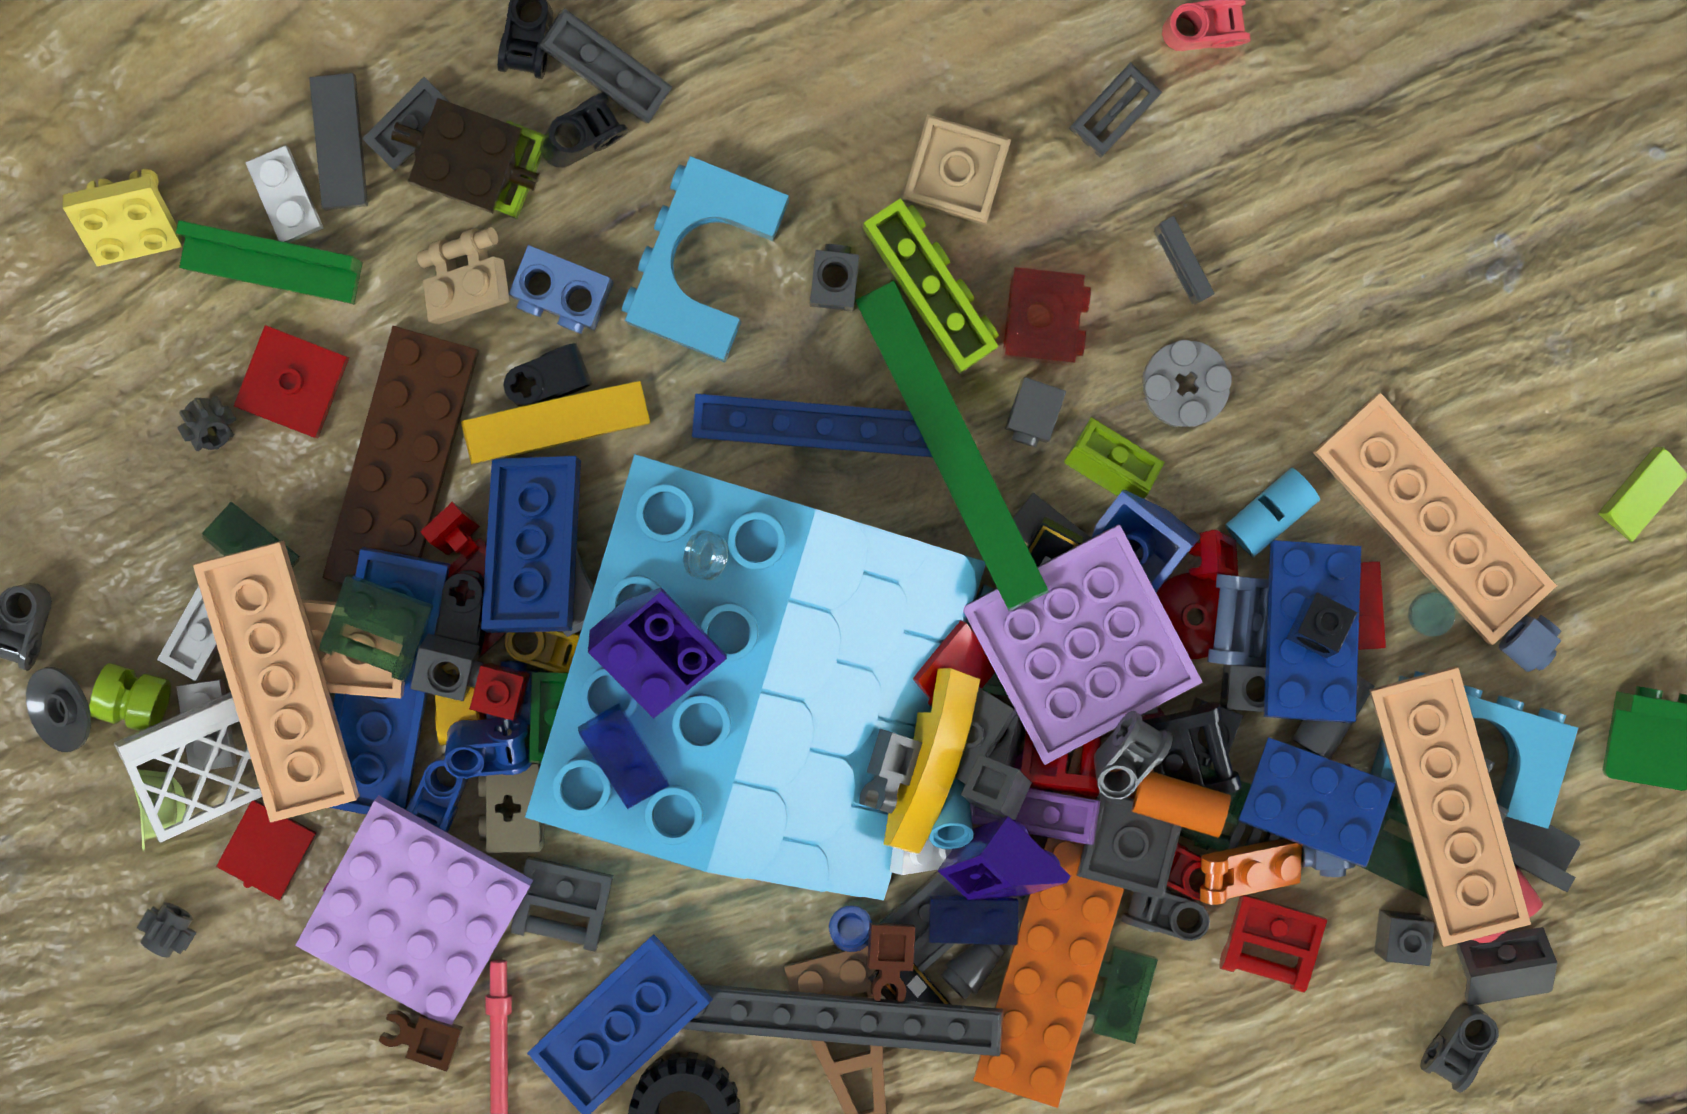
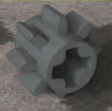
(206, 423)
(166, 930)

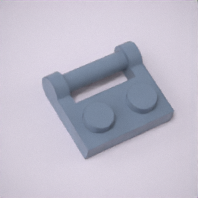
(1240, 621)

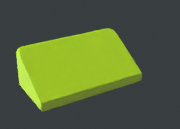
(1113, 460)
(1643, 493)

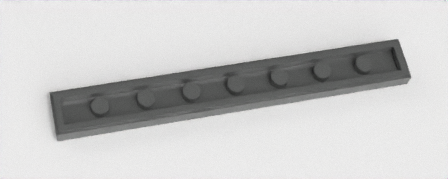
(851, 1020)

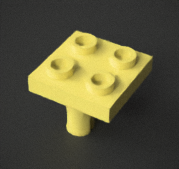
(122, 218)

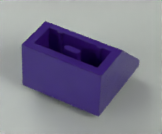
(653, 649)
(1002, 863)

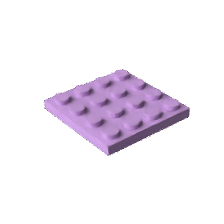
(1084, 647)
(413, 911)

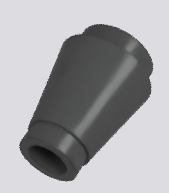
(971, 968)

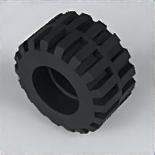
(685, 1075)

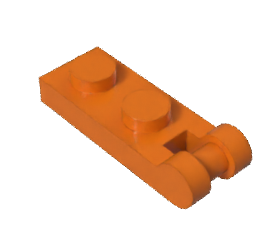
(1250, 870)

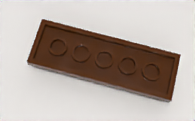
(402, 449)

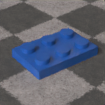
(1317, 802)

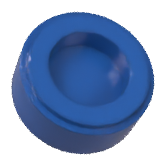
(850, 928)

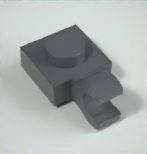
(893, 764)

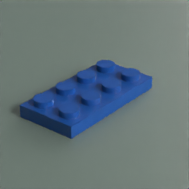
(531, 544)
(1296, 679)
(620, 1026)

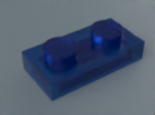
(623, 756)
(973, 921)

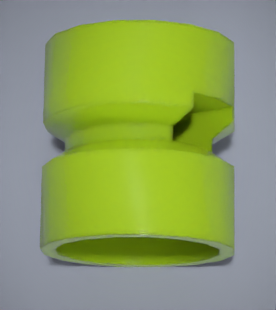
(124, 696)

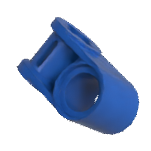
(484, 748)
(435, 801)

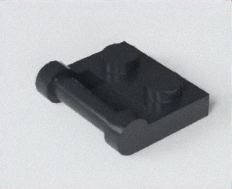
(1182, 757)

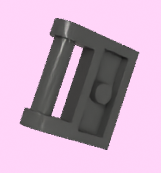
(566, 890)

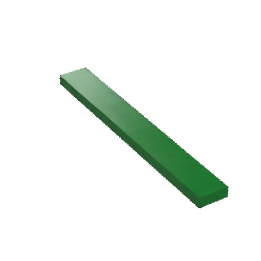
(952, 446)

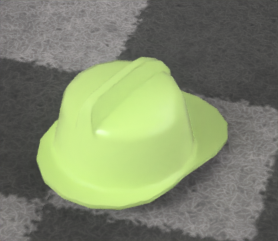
(170, 811)

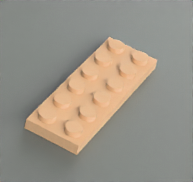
(1434, 519)
(276, 681)
(1450, 806)

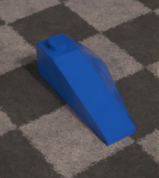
(1153, 533)

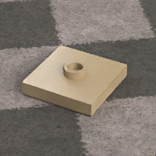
(956, 169)

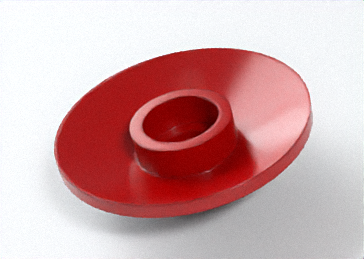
(1180, 596)

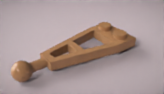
(842, 975)

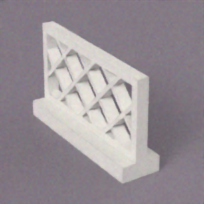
(173, 735)

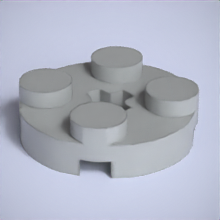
(1161, 388)

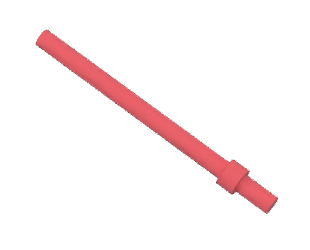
(498, 1005)

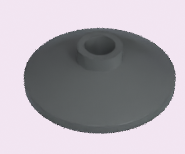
(58, 709)

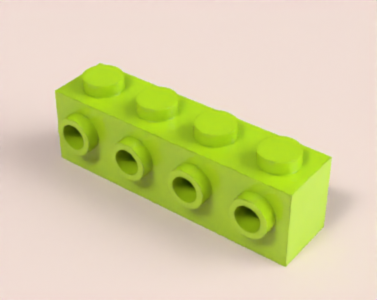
(930, 286)

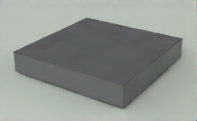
(1129, 849)

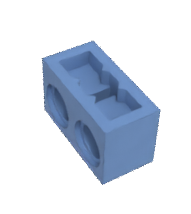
(565, 279)

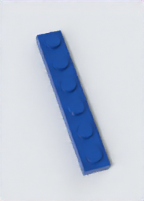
(807, 425)

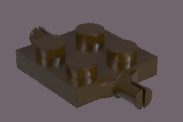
(465, 156)

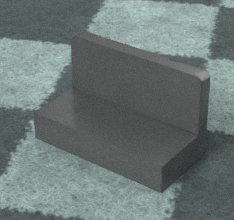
(1542, 851)
(1508, 967)

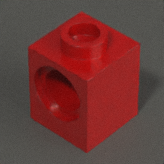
(500, 691)

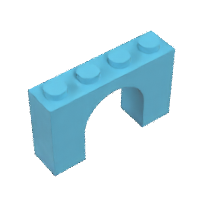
(701, 197)
(1536, 755)

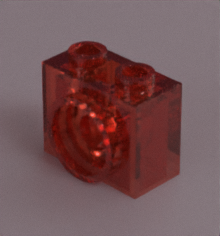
(1063, 298)

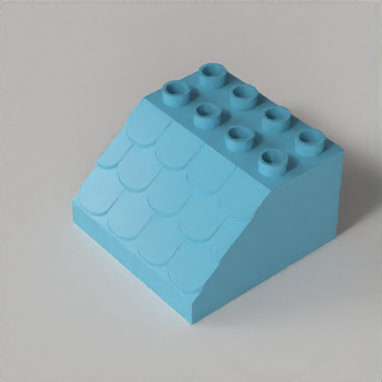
(778, 739)

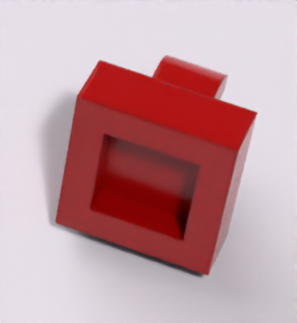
(452, 531)
(1217, 555)

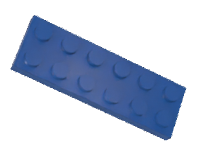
(385, 731)

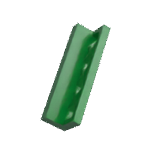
(269, 262)

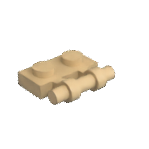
(464, 289)

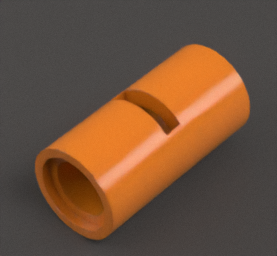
(1182, 804)

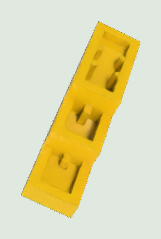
(555, 422)
(943, 742)

